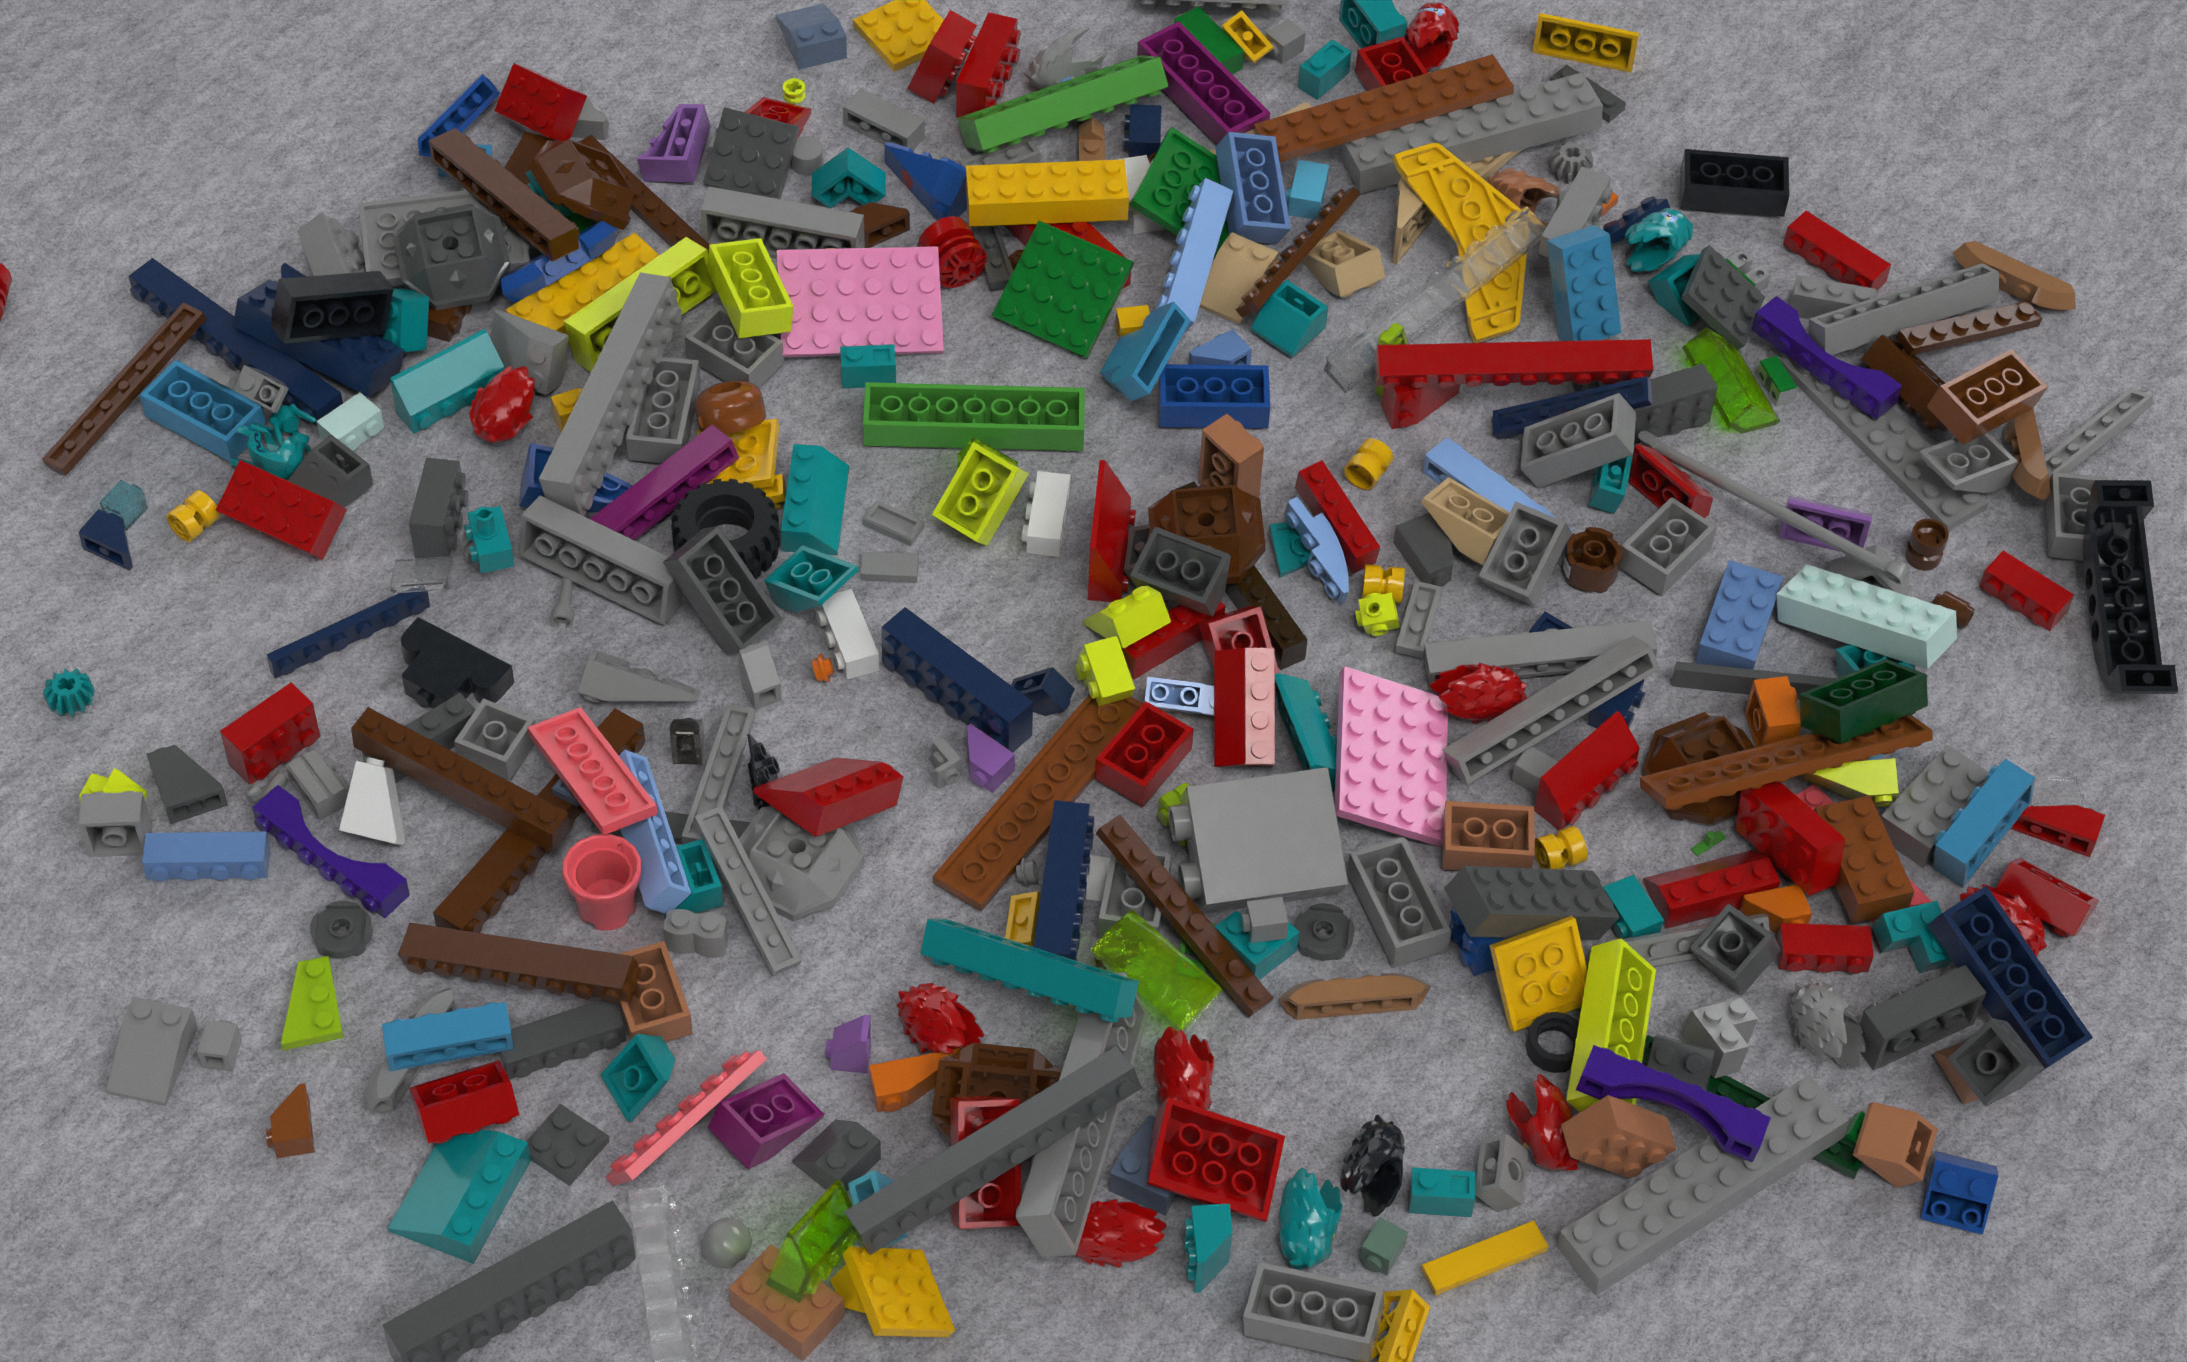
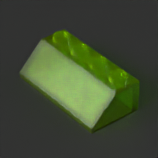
(1738, 392)
(1165, 975)
(814, 1245)

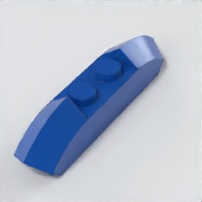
(460, 112)
(542, 271)

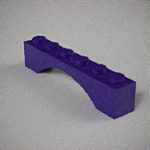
(1866, 388)
(373, 884)
(1733, 1126)

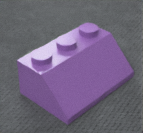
(1847, 523)

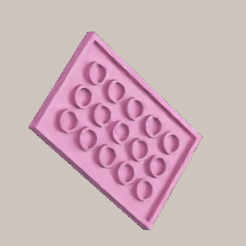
(862, 299)
(1391, 756)

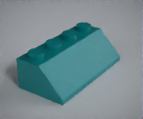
(445, 381)
(814, 500)
(1306, 724)

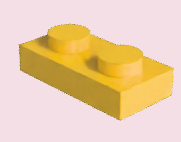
(1023, 917)

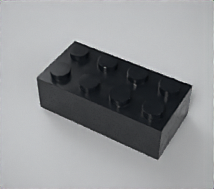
(1734, 182)
(331, 306)

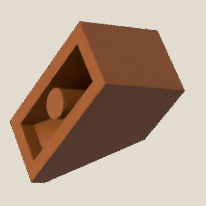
(292, 1125)

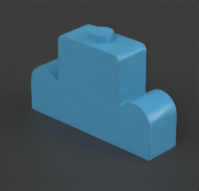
(1143, 354)

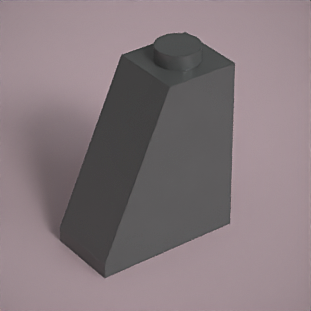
(1425, 549)
(184, 784)

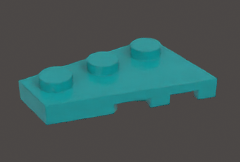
(1287, 548)

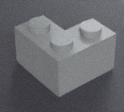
(1856, 570)
(1724, 1029)

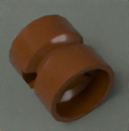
(1926, 544)

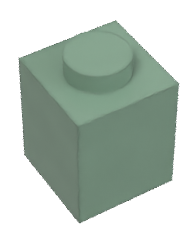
(1383, 1246)

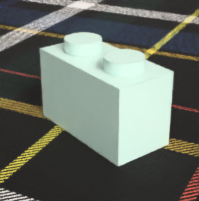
(352, 422)

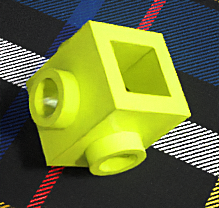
(1377, 614)

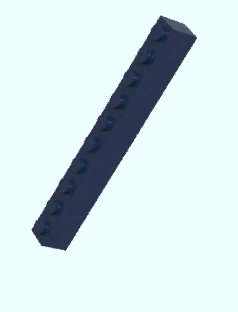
(167, 291)

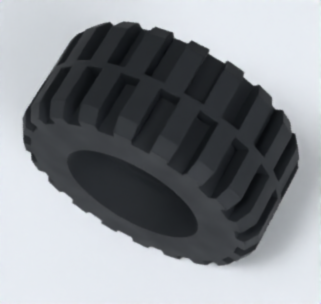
(731, 504)

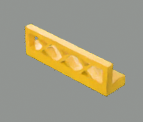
(1405, 1326)

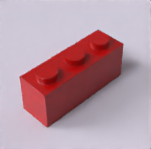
(2026, 590)
(1824, 947)

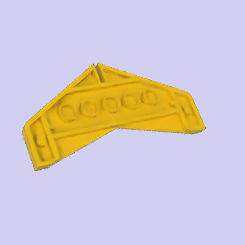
(1467, 211)

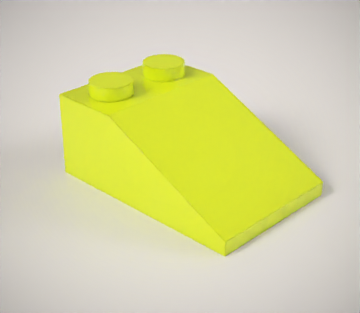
(1131, 616)
(1861, 779)

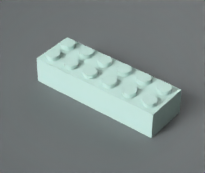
(1867, 616)

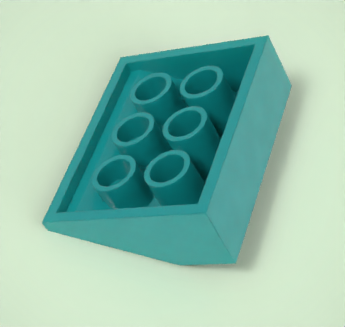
(462, 1192)

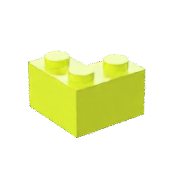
(1104, 671)

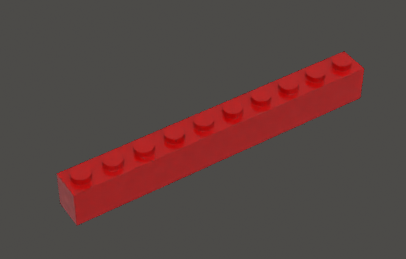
(1512, 363)

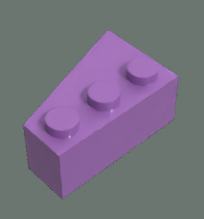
(678, 148)

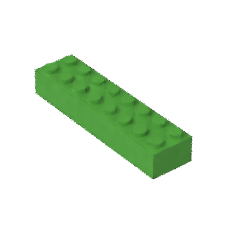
(1063, 102)
(956, 413)

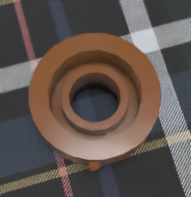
(730, 406)

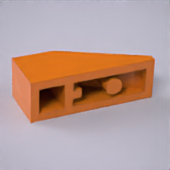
(904, 1080)

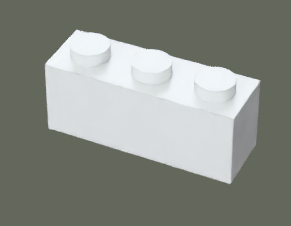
(1135, 171)
(1047, 513)
(848, 635)

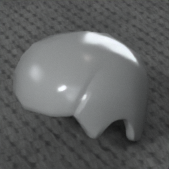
(726, 1242)

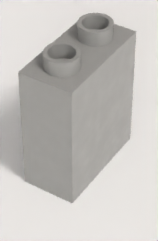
(1259, 840)

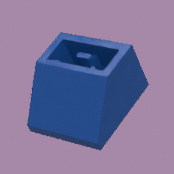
(1473, 950)
(1959, 1192)

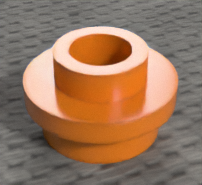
(822, 668)

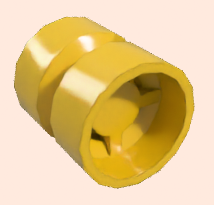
(1368, 464)
(189, 519)
(1384, 581)
(1560, 850)

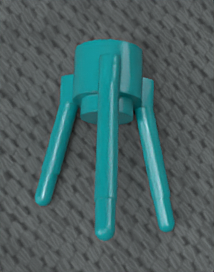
(288, 421)

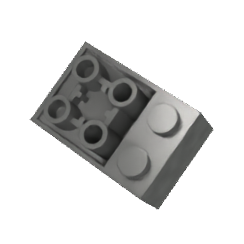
(333, 472)

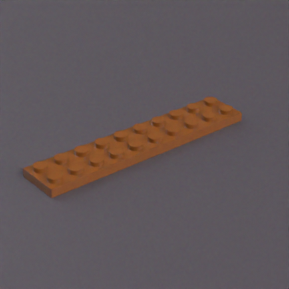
(1387, 107)
(1777, 763)
(1026, 808)

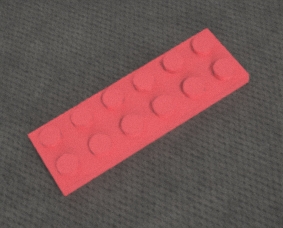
(592, 771)
(691, 1110)

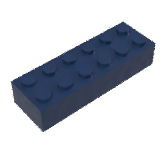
(357, 362)
(956, 680)
(1065, 879)
(2014, 979)

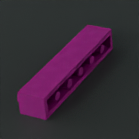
(668, 483)

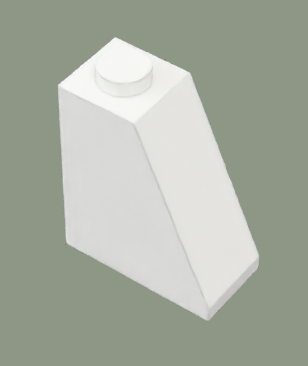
(373, 803)

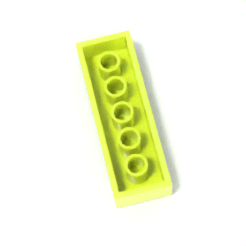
(592, 325)
(1612, 1010)

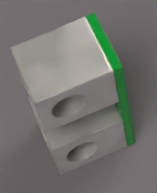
(1744, 268)
(1773, 374)

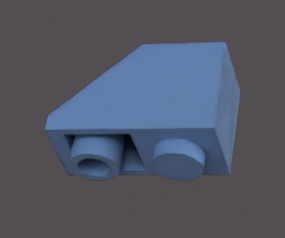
(1222, 350)

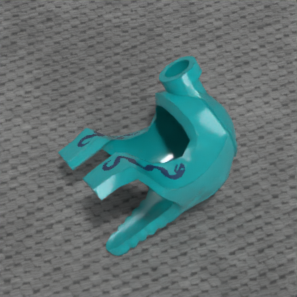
(276, 460)

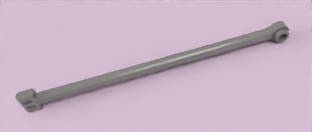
(1895, 570)

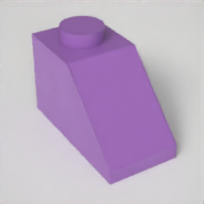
(988, 760)
(851, 1046)

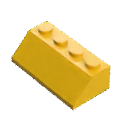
(1585, 42)

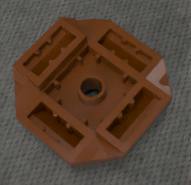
(583, 181)
(1217, 518)
(1692, 742)
(991, 1073)

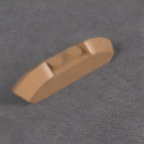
(1091, 140)
(2019, 278)
(2031, 467)
(1354, 996)

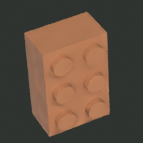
(1230, 456)
(1487, 835)
(658, 1000)
(1618, 1137)
(790, 1323)

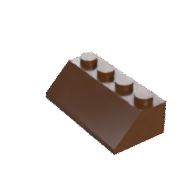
(1917, 379)

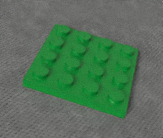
(1170, 178)
(1063, 289)

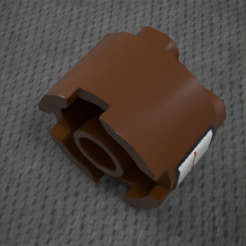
(1592, 560)

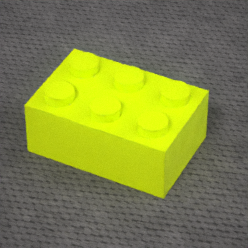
(980, 494)

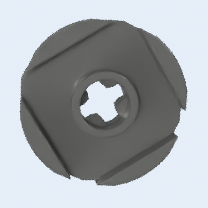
(345, 944)
(1324, 947)

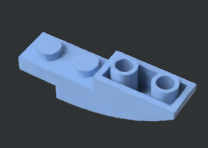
(1326, 554)
(1180, 696)

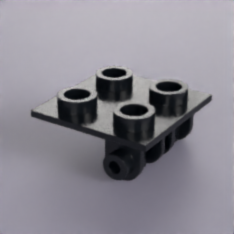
(761, 768)

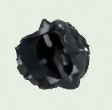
(1375, 1164)

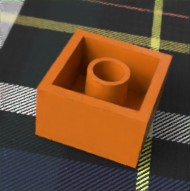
(1772, 711)

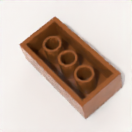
(1987, 396)
(1870, 869)

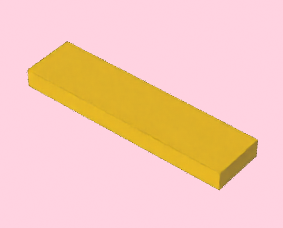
(1484, 1258)

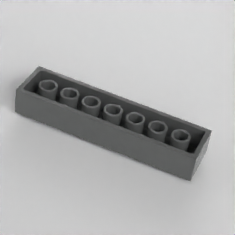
(513, 1289)

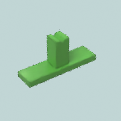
(1710, 840)

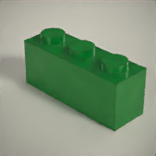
(1213, 39)

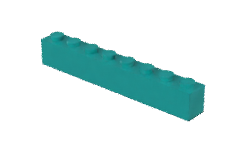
(1029, 968)

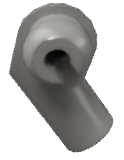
(256, 793)

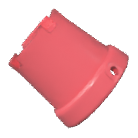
(603, 879)

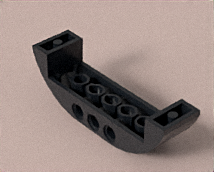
(2121, 589)

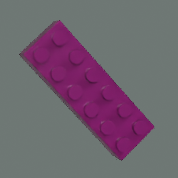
(1202, 84)

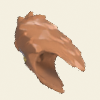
(1522, 188)

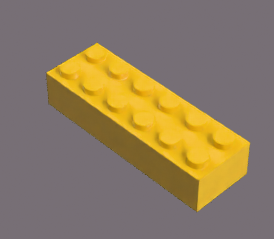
(1047, 192)
(583, 285)

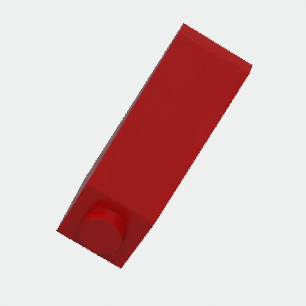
(2063, 826)

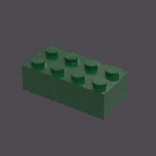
(1863, 700)

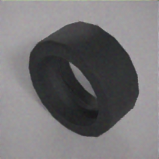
(1543, 1059)

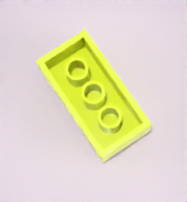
(750, 288)

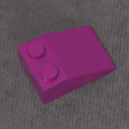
(764, 1119)

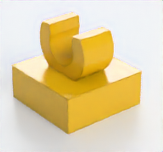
(777, 492)

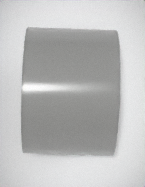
(807, 155)

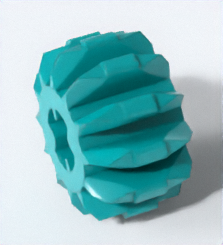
(68, 692)

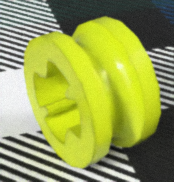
(791, 85)

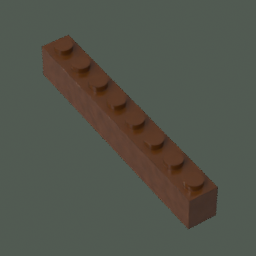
(504, 194)
(460, 779)
(520, 963)

